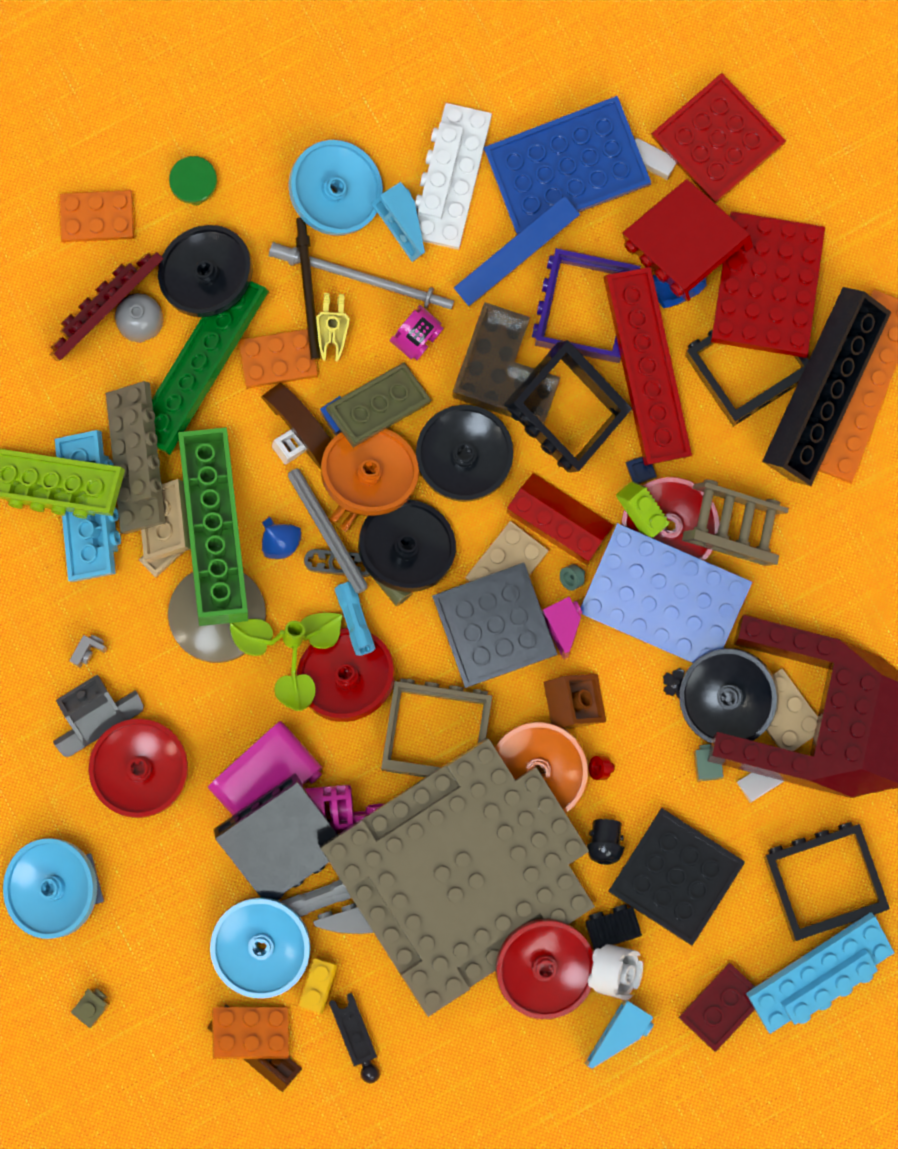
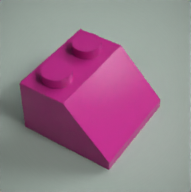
(563, 623)

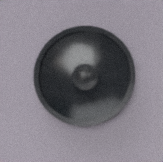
(205, 271)
(464, 453)
(407, 547)
(729, 695)

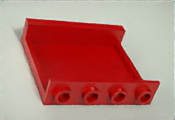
(685, 238)

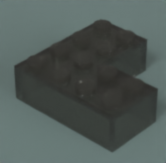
(490, 365)

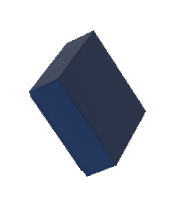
(639, 472)

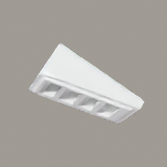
(281, 450)

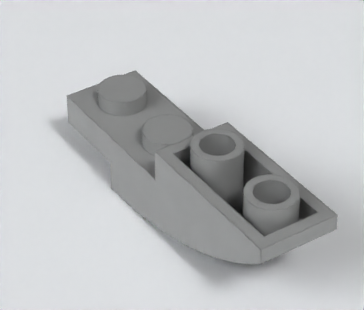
(347, 922)

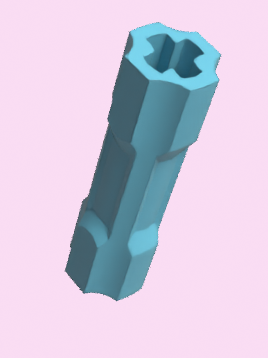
(355, 620)

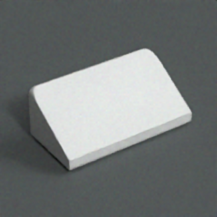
(655, 159)
(757, 785)

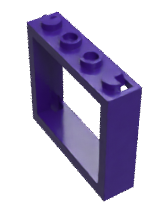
(549, 284)

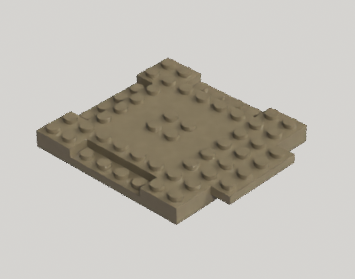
(459, 870)

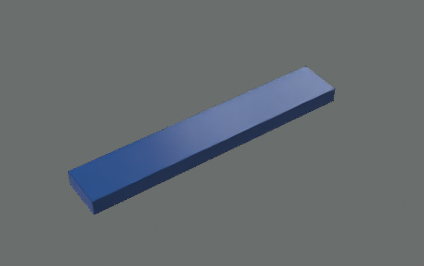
(517, 251)

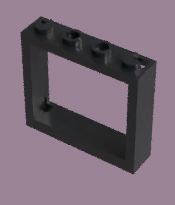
(593, 380)
(734, 415)
(801, 845)

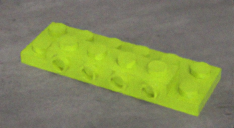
(59, 484)

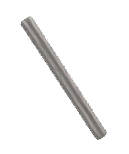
(327, 531)

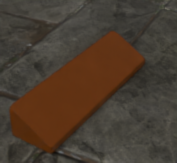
(277, 1071)

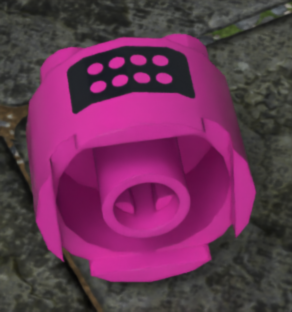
(416, 332)

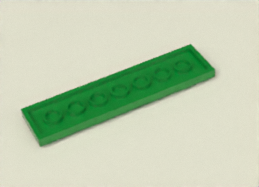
(200, 366)

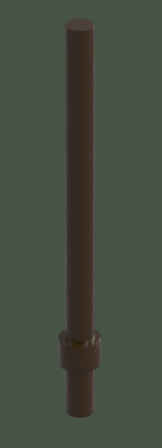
(303, 244)

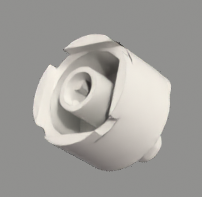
(615, 971)

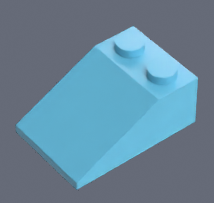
(623, 1030)

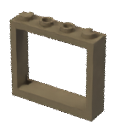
(431, 690)

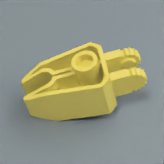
(334, 324)

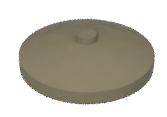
(208, 642)

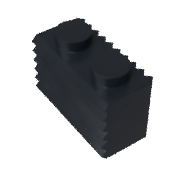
(613, 928)

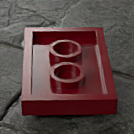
(720, 1008)

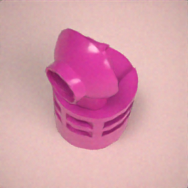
(340, 805)

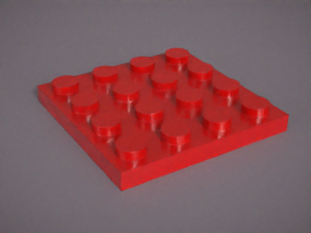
(718, 138)

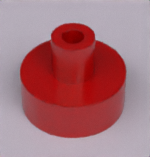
(600, 767)

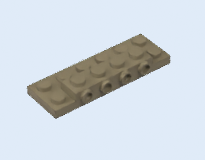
(136, 451)

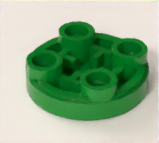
(193, 180)

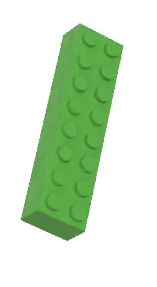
(213, 527)

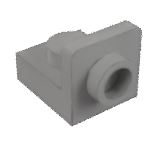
(83, 654)

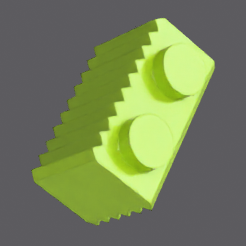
(642, 509)

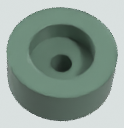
(572, 577)

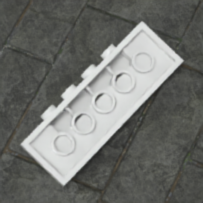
(451, 174)

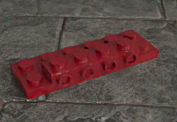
(107, 297)

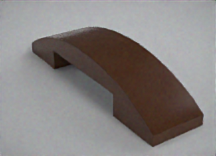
(299, 420)

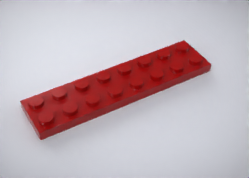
(647, 366)

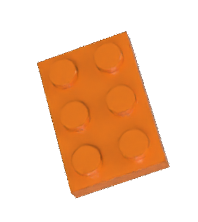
(96, 216)
(277, 359)
(250, 1033)

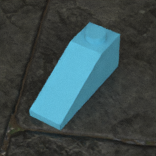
(400, 216)

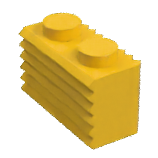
(318, 986)

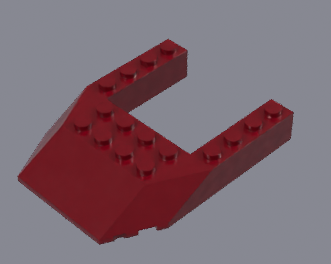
(856, 722)

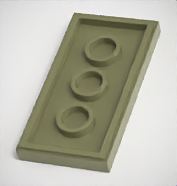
(378, 404)

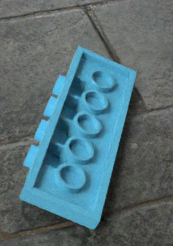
(93, 540)
(821, 975)

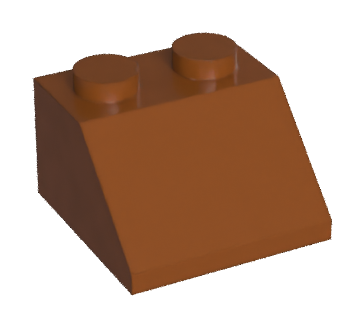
(575, 701)

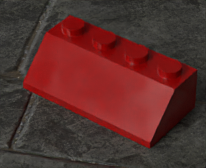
(559, 519)

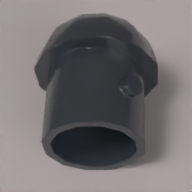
(605, 841)

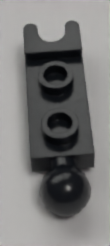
(356, 1038)

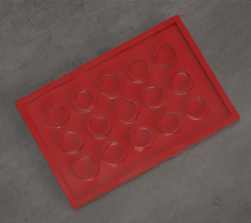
(771, 289)

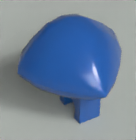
(280, 539)

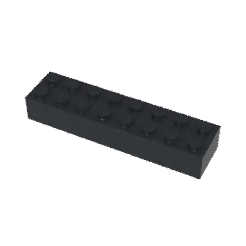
(826, 386)

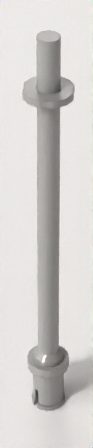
(293, 257)

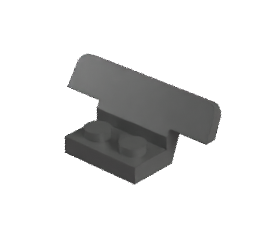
(91, 713)

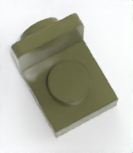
(90, 1007)

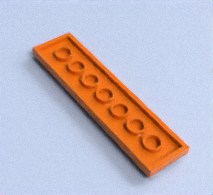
(858, 421)

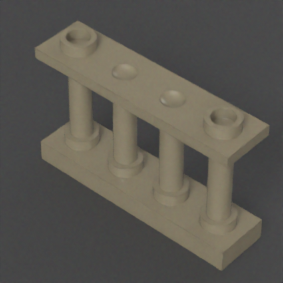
(720, 541)

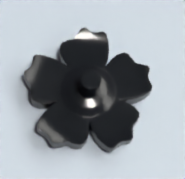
(673, 682)

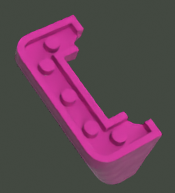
(263, 767)

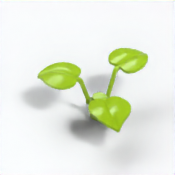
(256, 634)

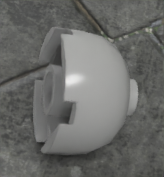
(139, 317)

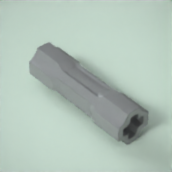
(318, 898)

